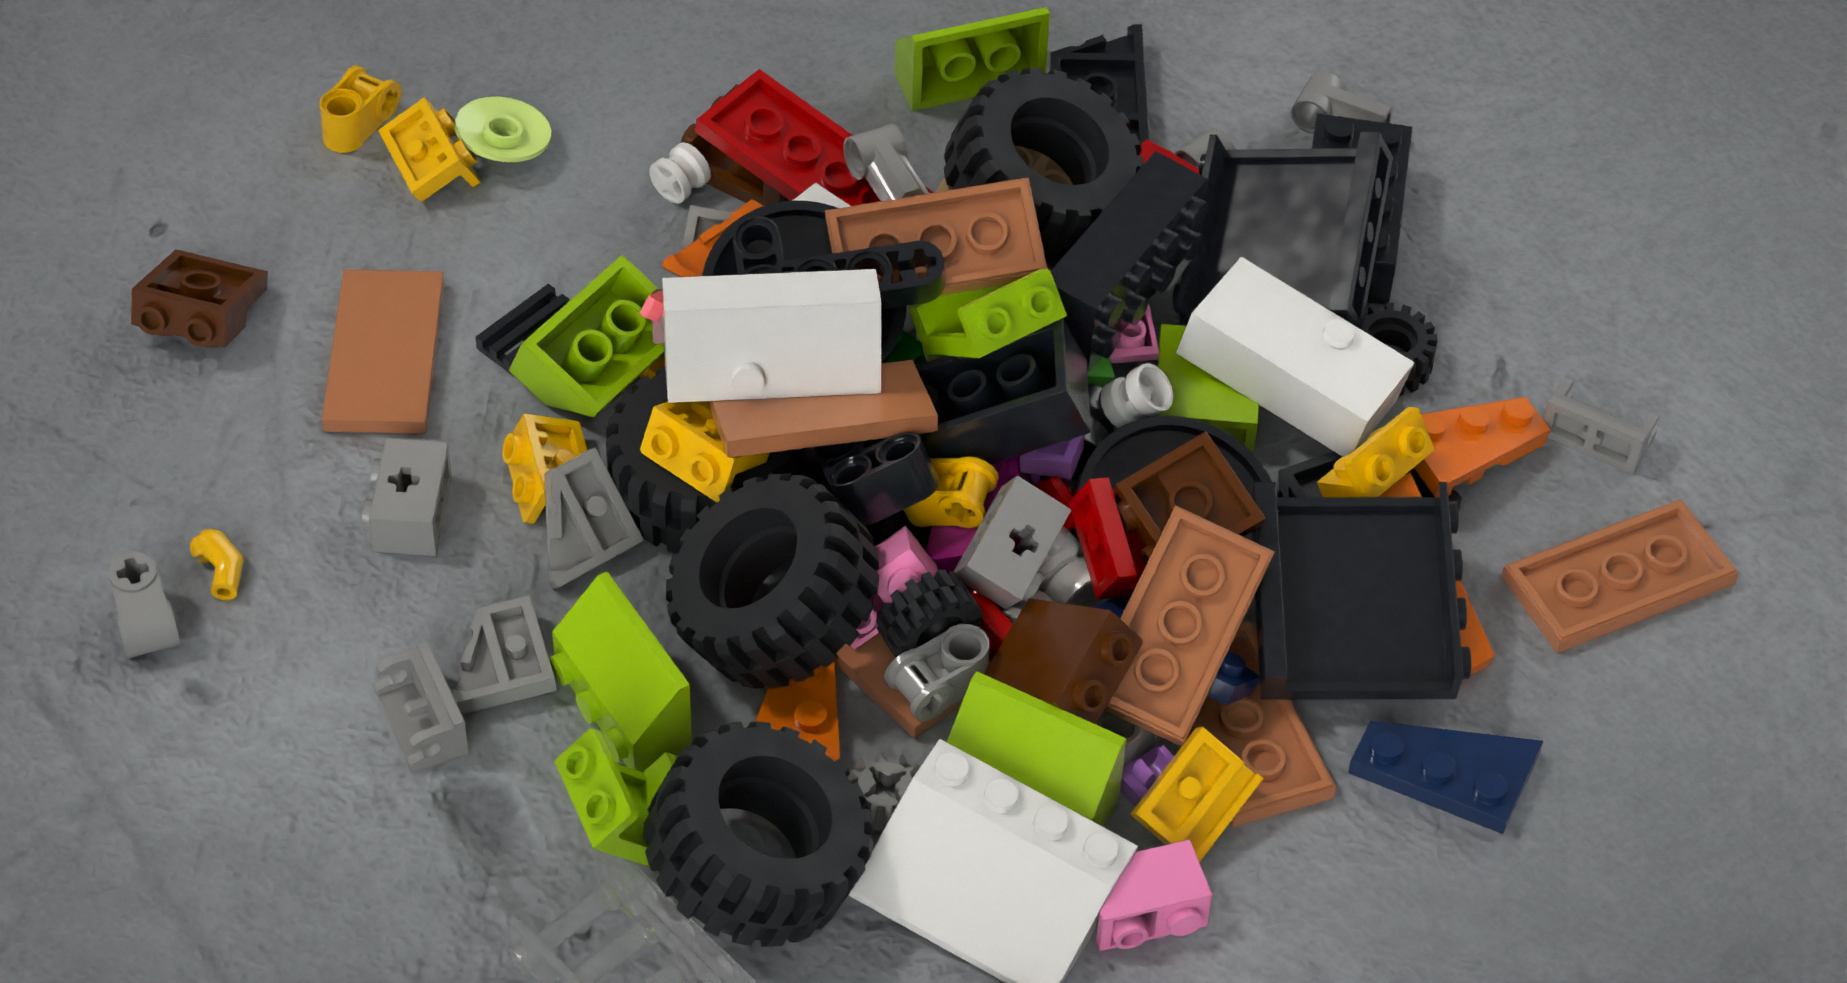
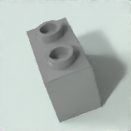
(408, 497)
(989, 560)

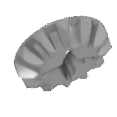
(888, 772)

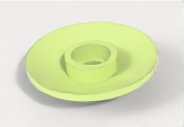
(503, 129)

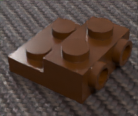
(196, 298)
(1192, 479)

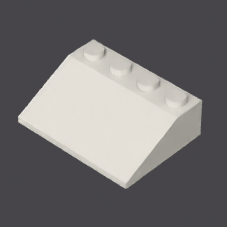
(992, 869)

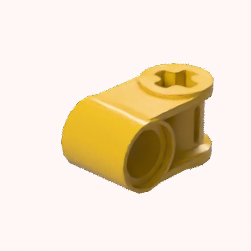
(356, 109)
(956, 494)

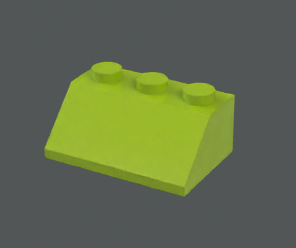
(961, 59)
(592, 344)
(622, 676)
(1041, 747)

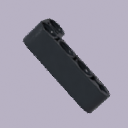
(902, 256)
(880, 477)

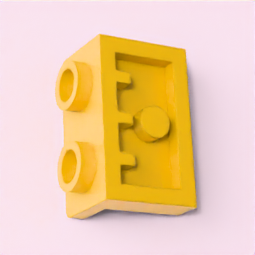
(428, 150)
(689, 446)
(534, 449)
(1381, 459)

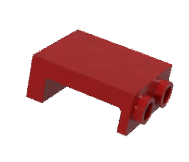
(1109, 553)

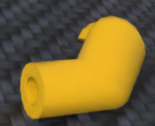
(224, 556)

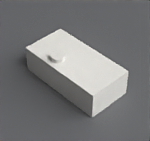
(772, 335)
(1294, 357)

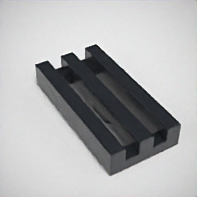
(519, 325)

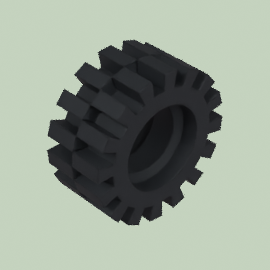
(1409, 334)
(926, 611)

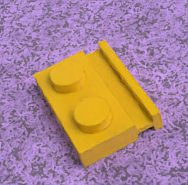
(1196, 793)

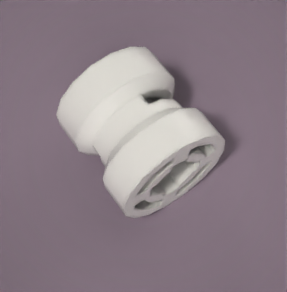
(1131, 397)

